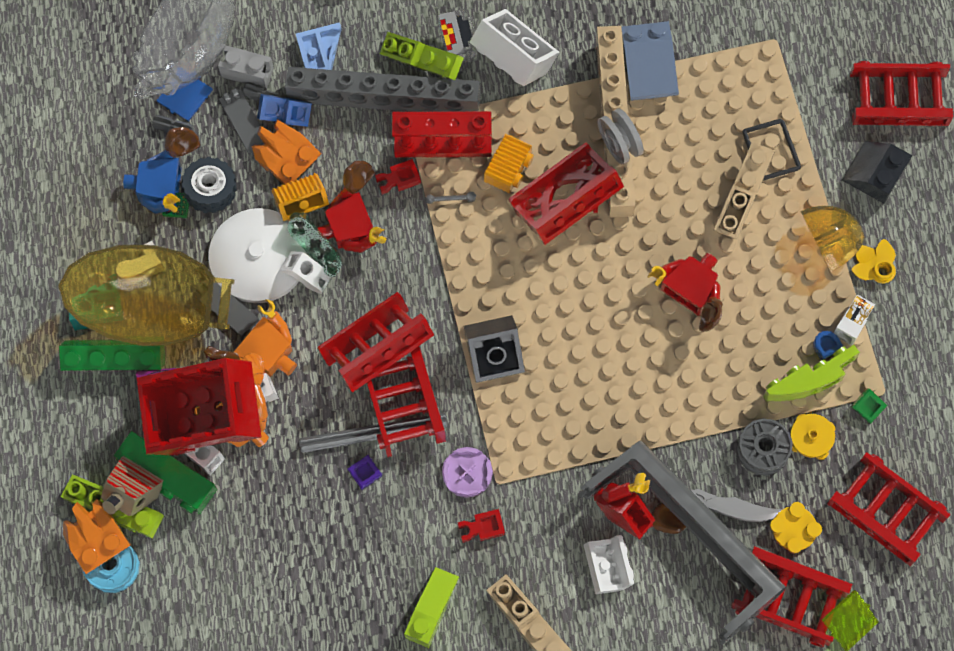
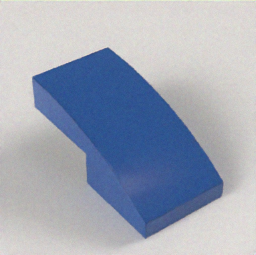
(284, 109)

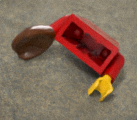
(347, 214)
(693, 286)
(630, 513)

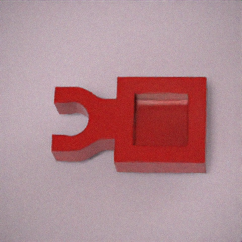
(402, 175)
(486, 525)

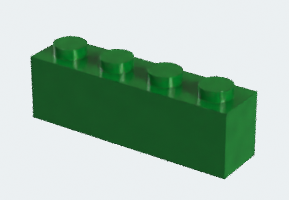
(109, 355)
(178, 479)

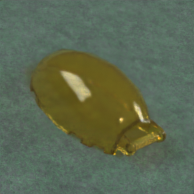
(144, 295)

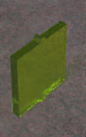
(850, 620)

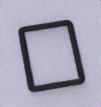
(789, 141)

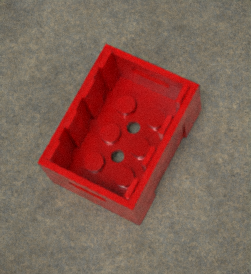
(180, 390)

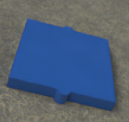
(186, 100)

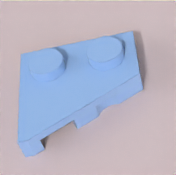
(319, 46)

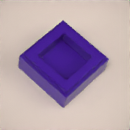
(364, 472)

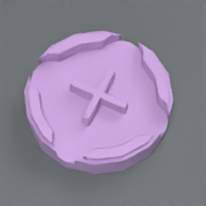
(467, 472)

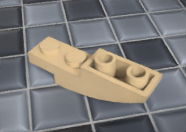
(744, 190)
(525, 616)

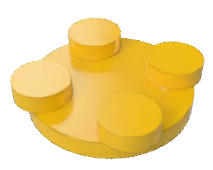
(812, 436)
(795, 528)

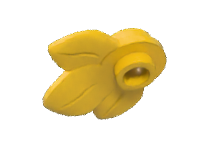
(872, 260)

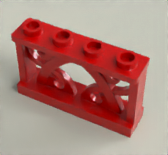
(562, 213)

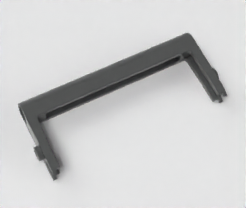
(701, 523)

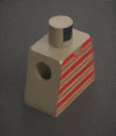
(130, 488)

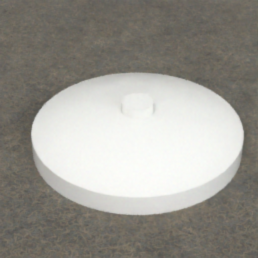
(252, 251)

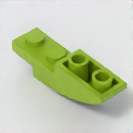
(421, 56)
(806, 382)
(86, 492)

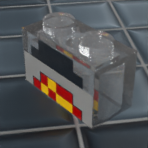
(456, 34)

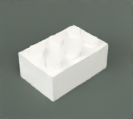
(514, 47)

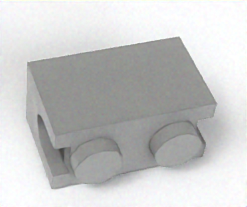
(246, 67)

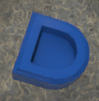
(826, 344)

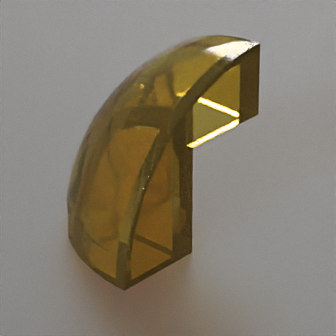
(835, 233)

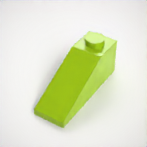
(431, 607)

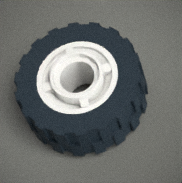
(209, 198)

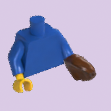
(161, 175)

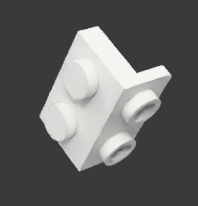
(609, 565)

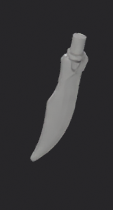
(736, 507)

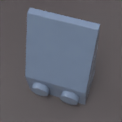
(649, 61)

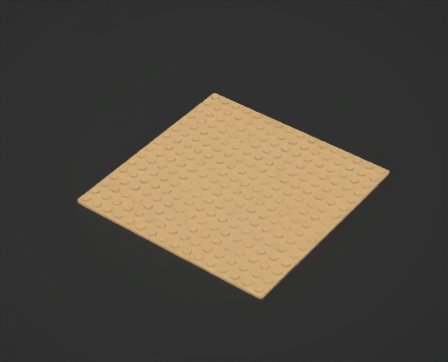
(596, 335)

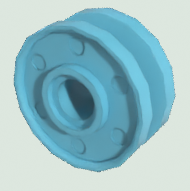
(118, 578)

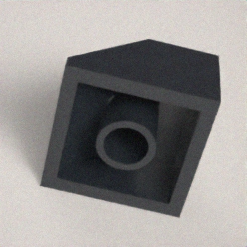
(877, 169)
(494, 348)

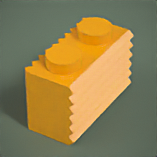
(508, 162)
(300, 196)

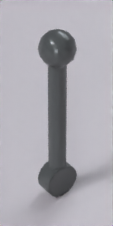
(470, 197)

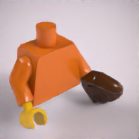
(268, 339)

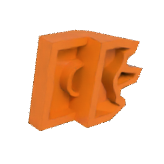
(284, 152)
(93, 536)

